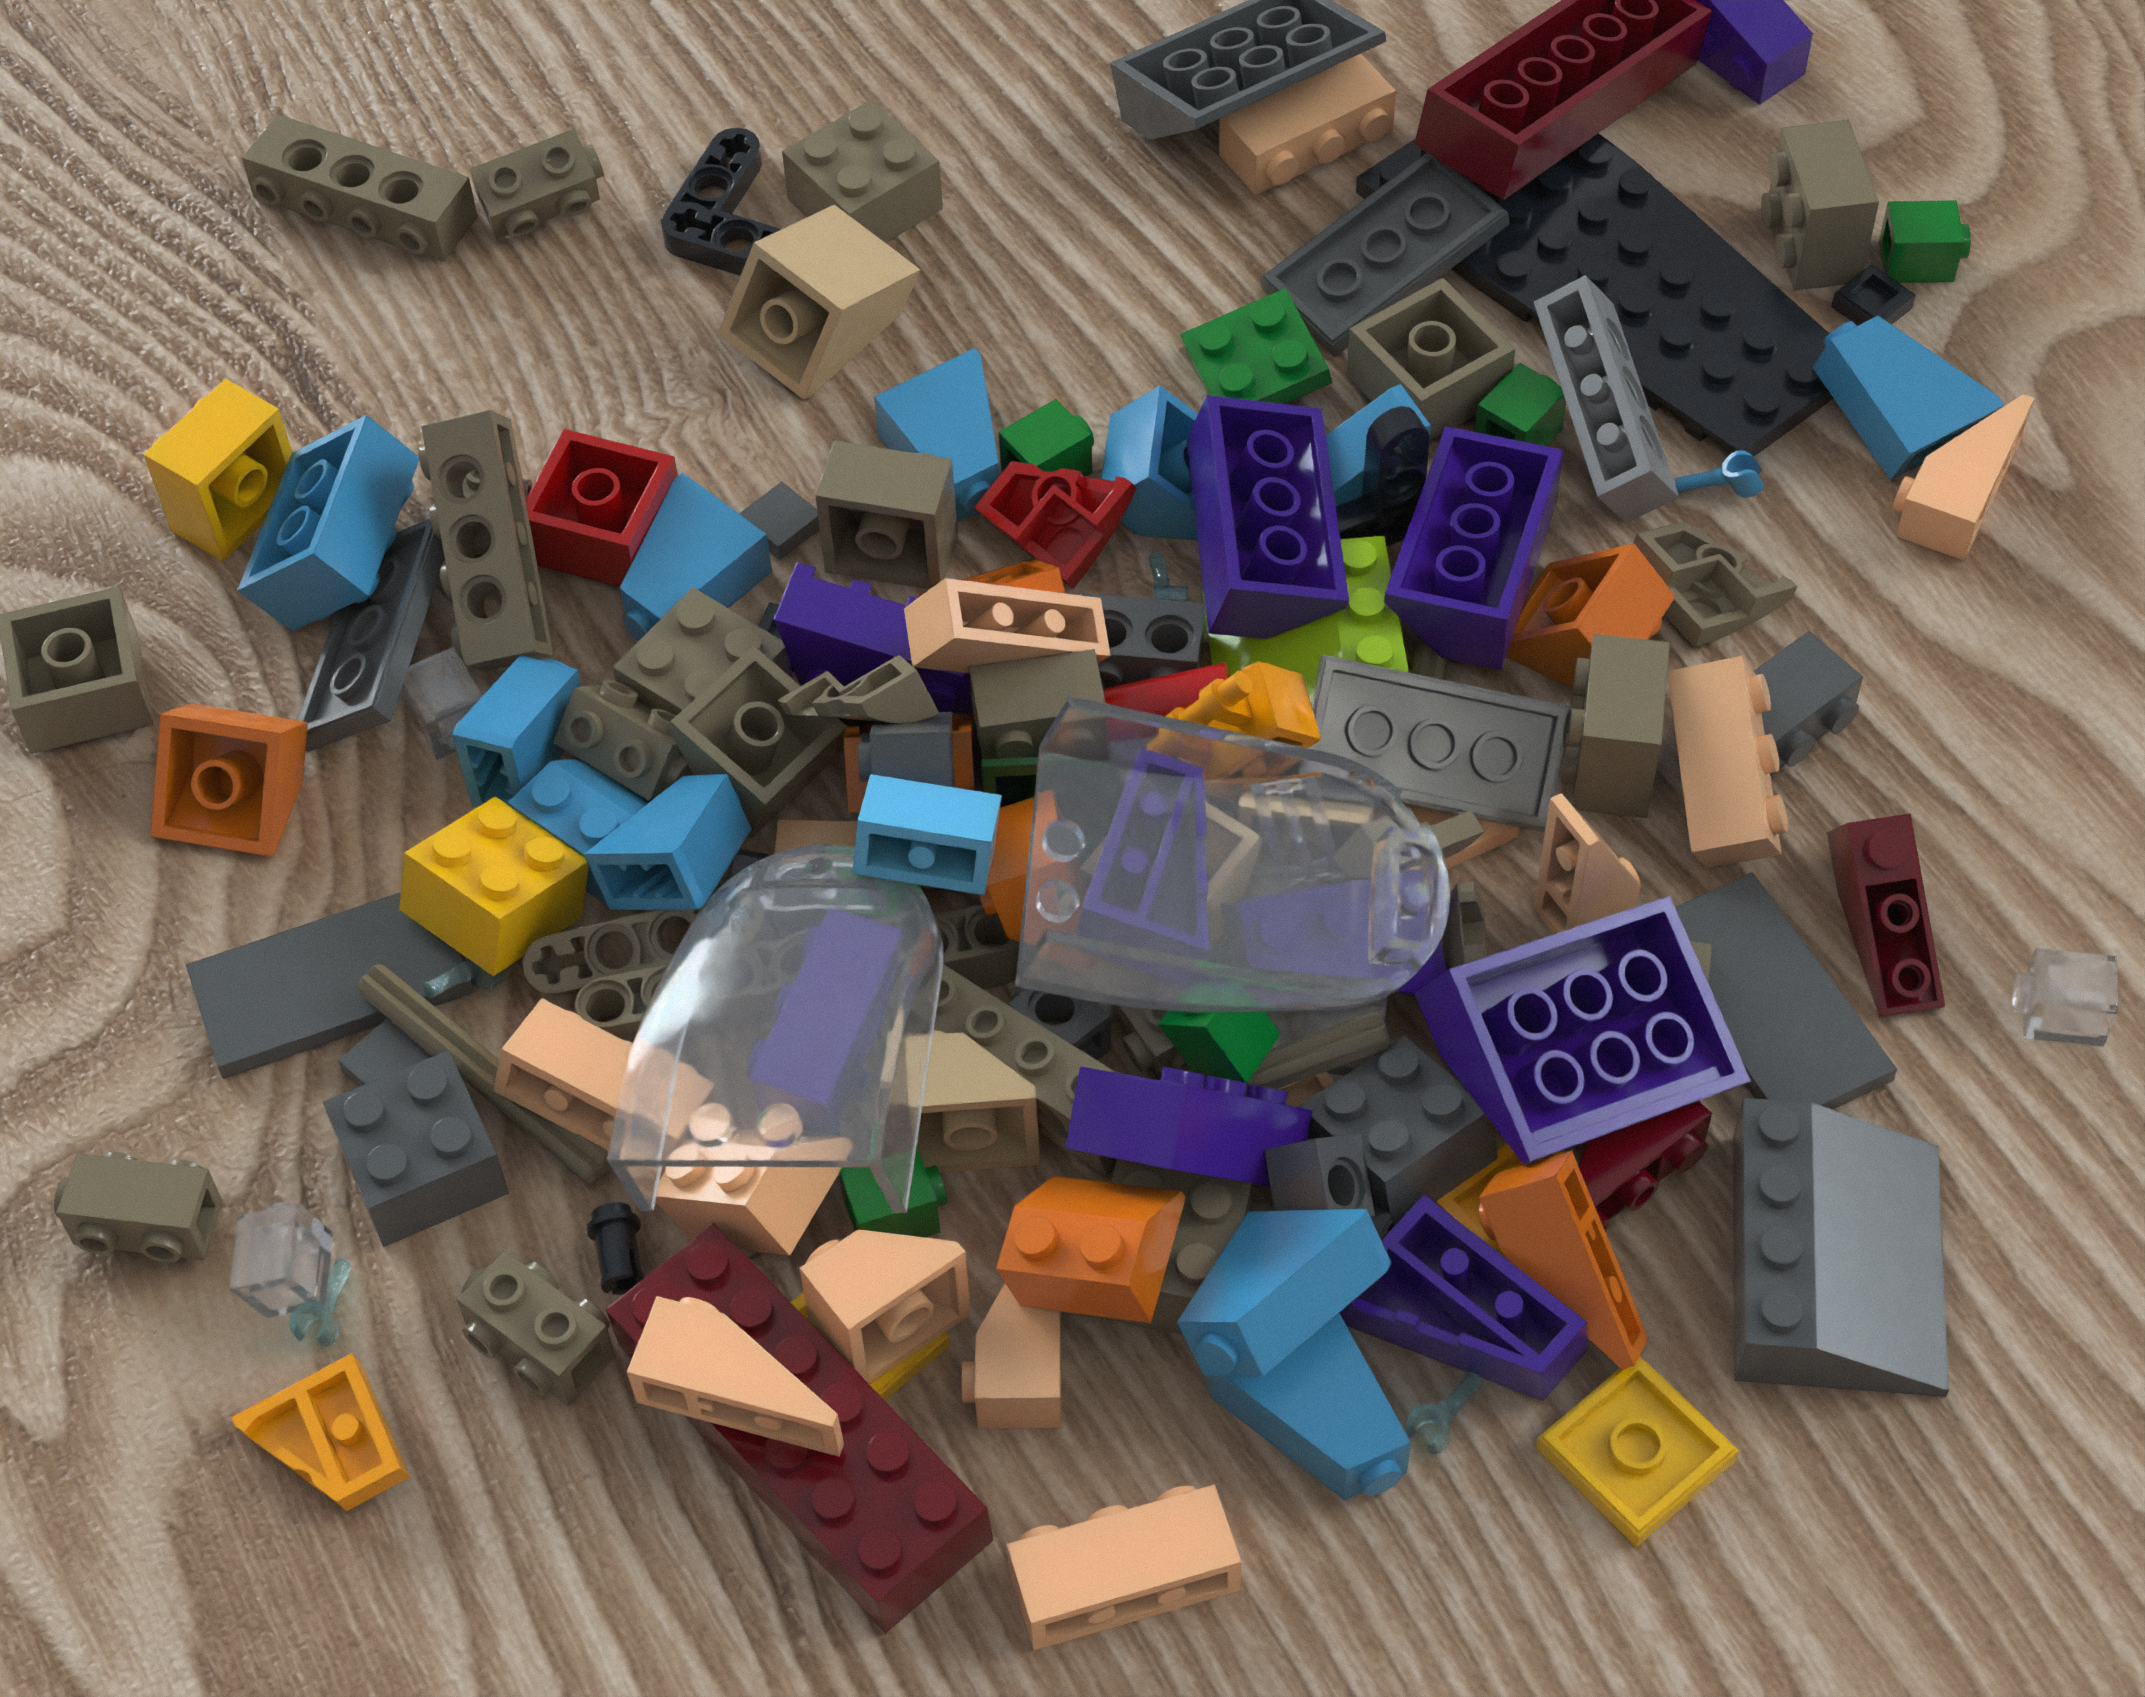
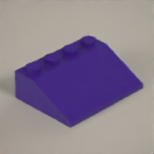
(1584, 1030)

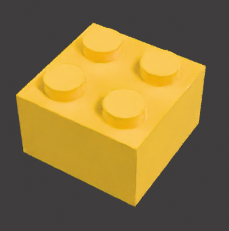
(220, 468)
(493, 885)

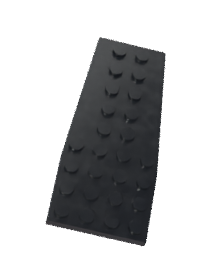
(1694, 312)

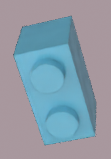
(926, 834)

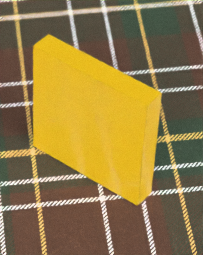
(1637, 1450)

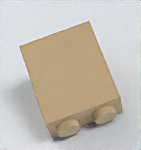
(815, 298)

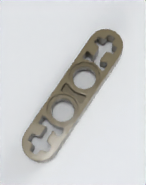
(642, 930)

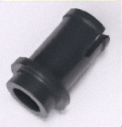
(614, 1232)

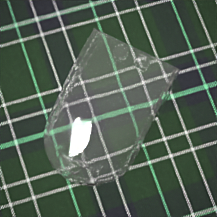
(1219, 871)
(787, 1029)

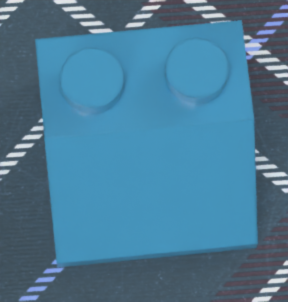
(1151, 452)
(577, 806)

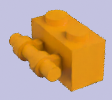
(1257, 703)

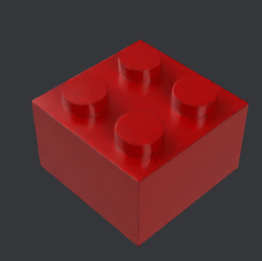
(596, 505)

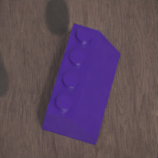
(1264, 517)
(1475, 544)

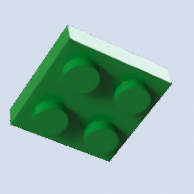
(1258, 353)

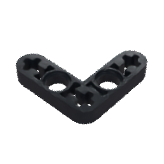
(695, 219)
(1394, 446)

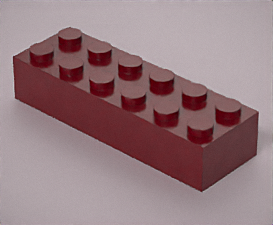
(1556, 86)
(878, 1516)

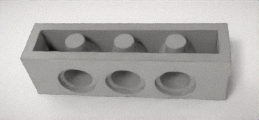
(1605, 400)

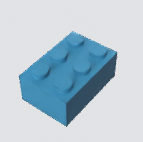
(330, 524)

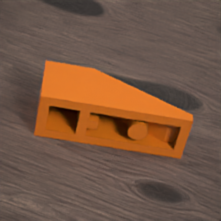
(1557, 1239)

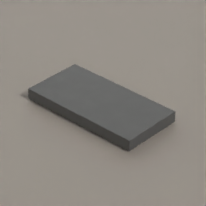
(1386, 249)
(373, 643)
(1444, 740)
(303, 983)
(1780, 1003)

